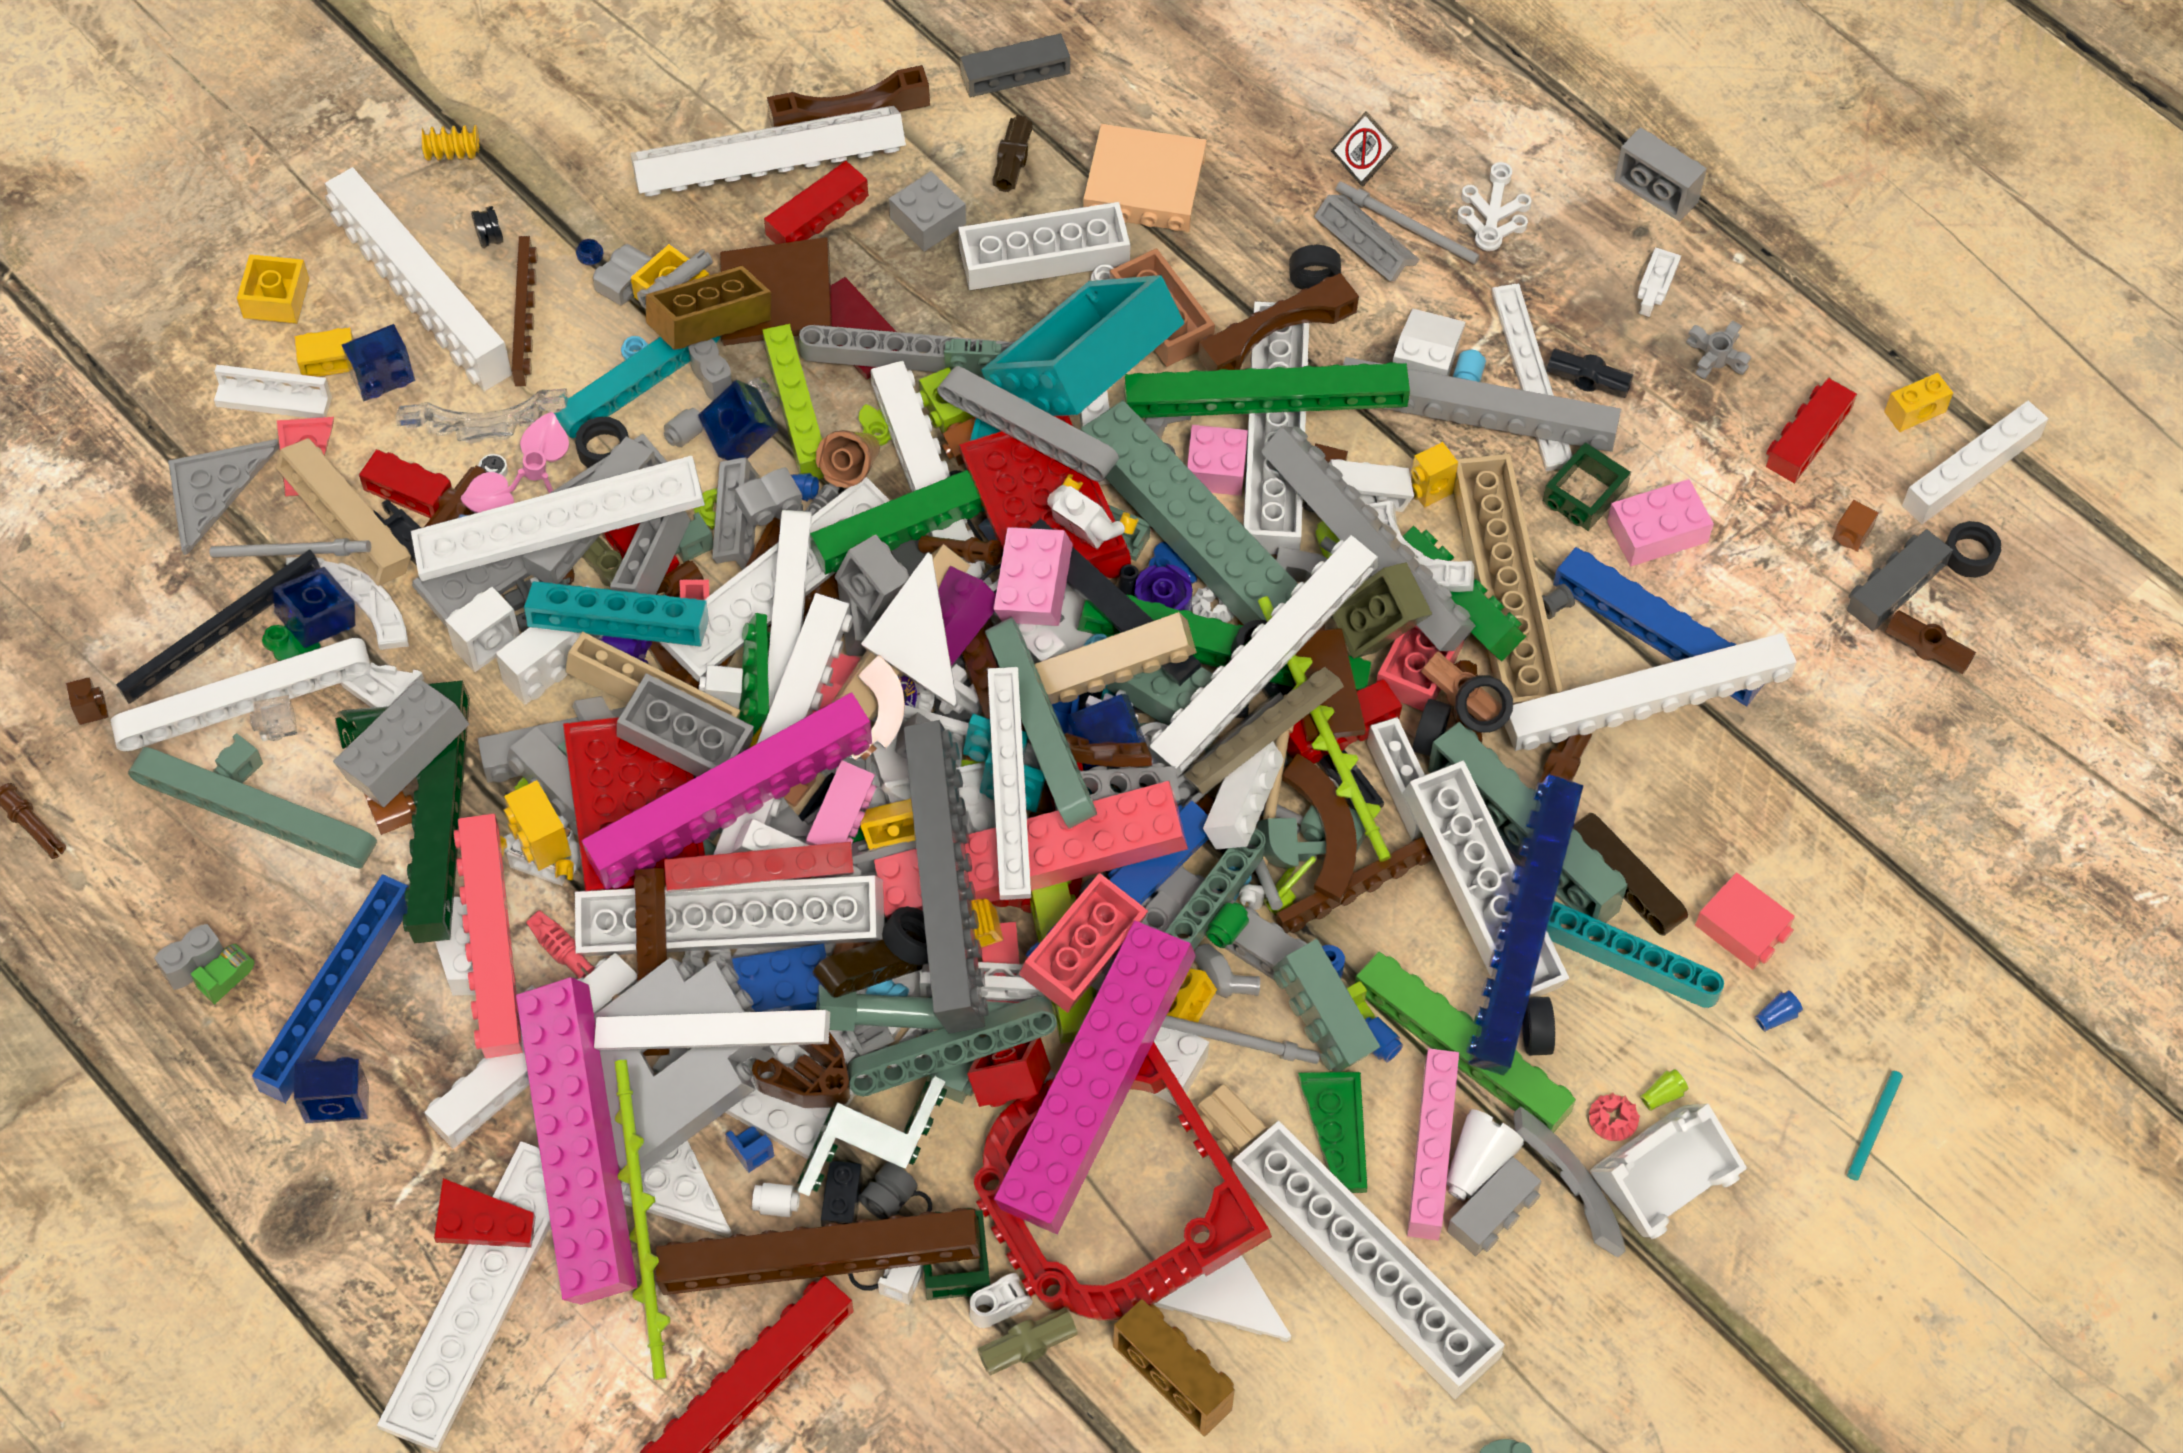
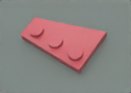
(296, 430)

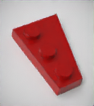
(480, 1219)

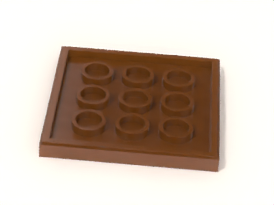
(797, 280)

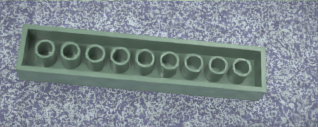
(1190, 516)

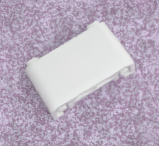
(1668, 1167)

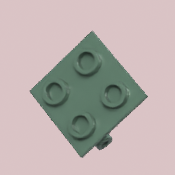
(970, 360)

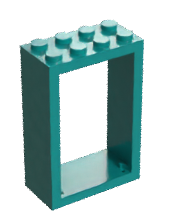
(1087, 343)

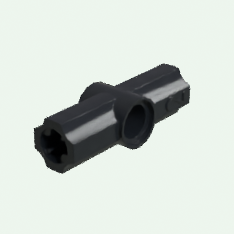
(1589, 373)

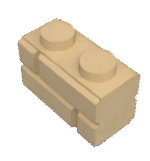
(1230, 1121)

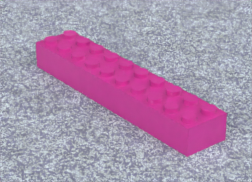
(729, 791)
(1095, 1077)
(576, 1142)

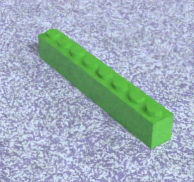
(1447, 1029)

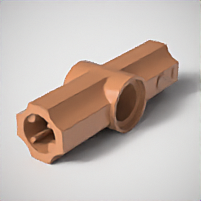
(1450, 677)

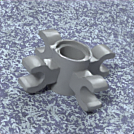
(1718, 349)

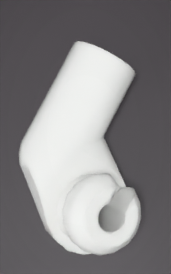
(1253, 895)

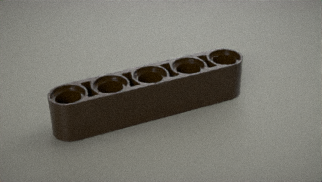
(1644, 890)
(862, 968)

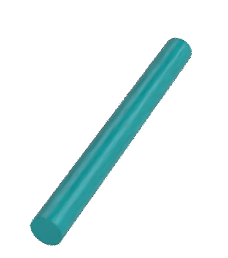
(1874, 1125)

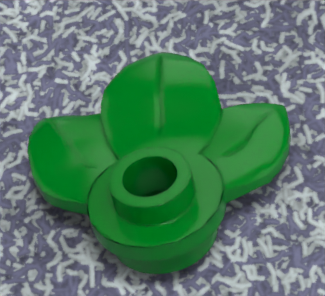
(283, 643)

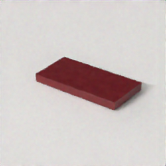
(854, 311)

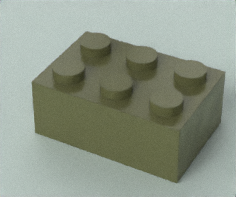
(1381, 610)

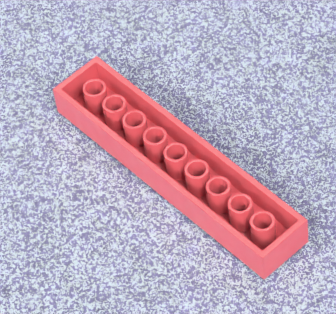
(1123, 832)

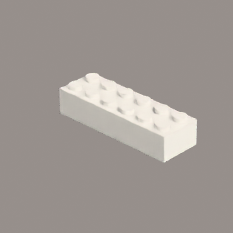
(1043, 245)

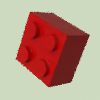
(1010, 1074)

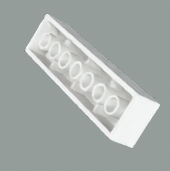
(1474, 862)

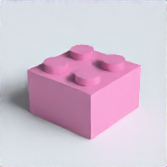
(1218, 458)

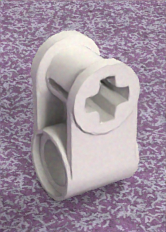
(1003, 1297)

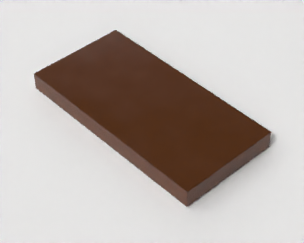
(1329, 650)

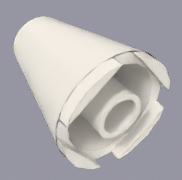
(1480, 1153)

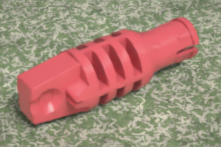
(558, 943)

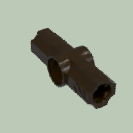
(1012, 153)

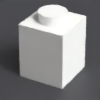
(723, 684)

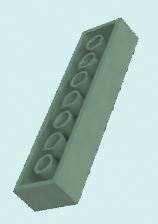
(1585, 878)

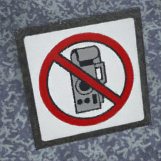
(1364, 148)

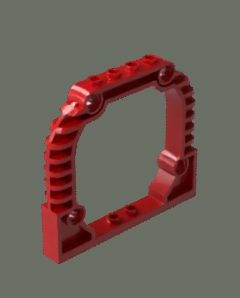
(1231, 1218)

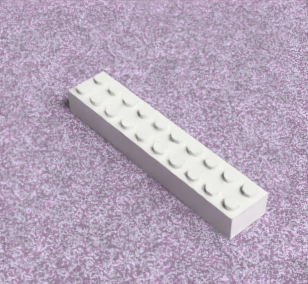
(768, 150)
(418, 280)
(1270, 502)
(738, 916)
(1367, 1260)

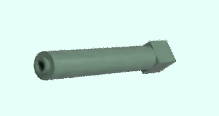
(885, 1011)

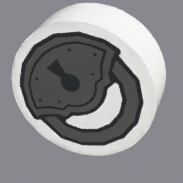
(494, 463)

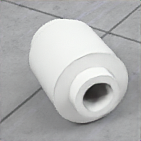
(775, 1199)

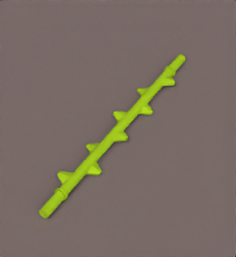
(1327, 742)
(640, 1204)

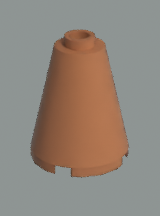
(847, 457)

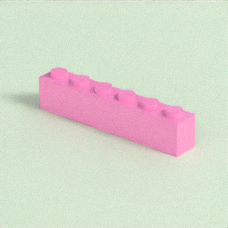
(1433, 1144)

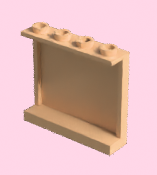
(1147, 174)

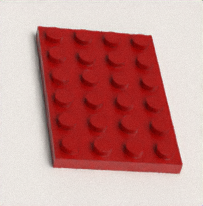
(1016, 486)
(613, 781)

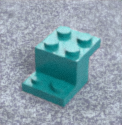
(979, 748)

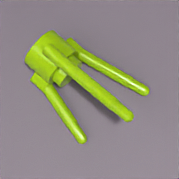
(1286, 895)

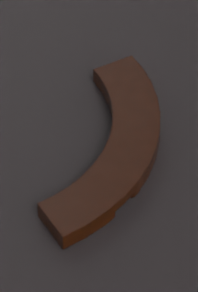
(1108, 753)
(1336, 823)

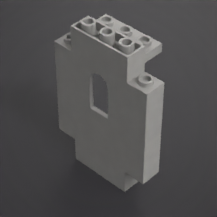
(697, 1084)

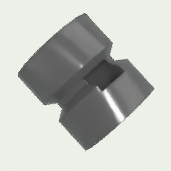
(891, 1188)

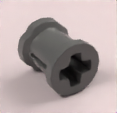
(1557, 600)

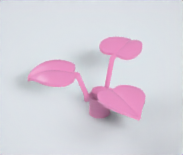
(540, 443)

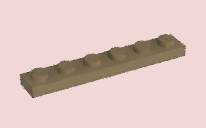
(1263, 730)

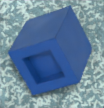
(750, 1148)

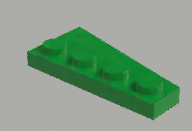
(755, 685)
(1337, 1118)

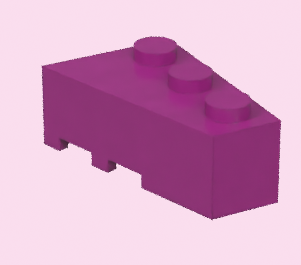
(965, 608)

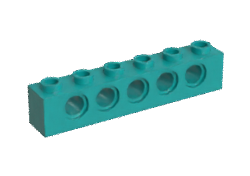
(616, 613)

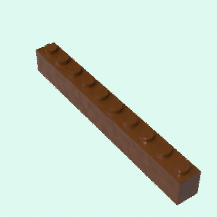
(818, 1251)

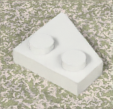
(381, 685)

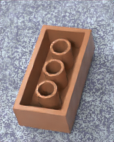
(1197, 322)

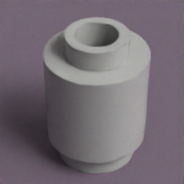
(683, 427)

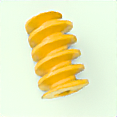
(450, 143)

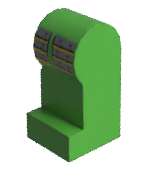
(222, 973)

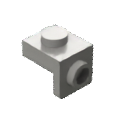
(867, 1038)

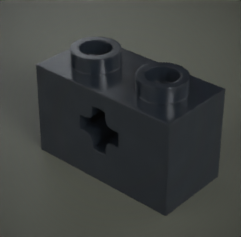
(842, 1193)

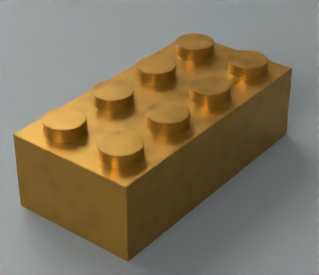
(708, 307)
(1174, 1367)

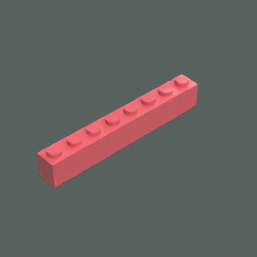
(489, 936)

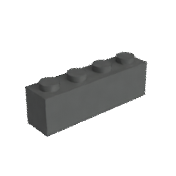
(1015, 65)
(1899, 579)

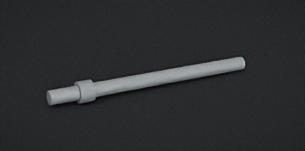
(1363, 199)
(339, 547)
(1286, 1050)

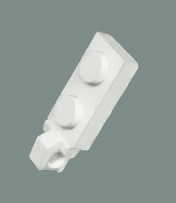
(1657, 279)

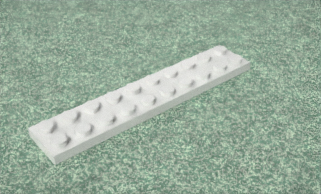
(557, 518)
(754, 587)
(467, 1317)

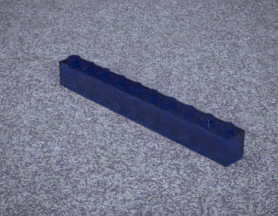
(1525, 925)

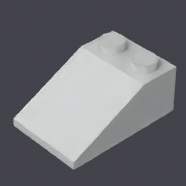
(1429, 342)

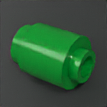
(1227, 924)

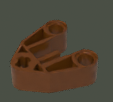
(795, 1089)

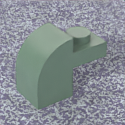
(1282, 843)

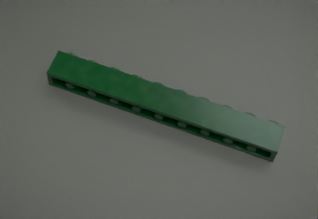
(433, 846)

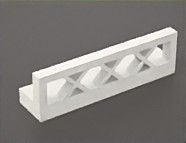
(272, 395)
(996, 988)

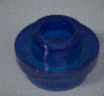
(589, 246)

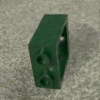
(1597, 466)
(962, 1283)

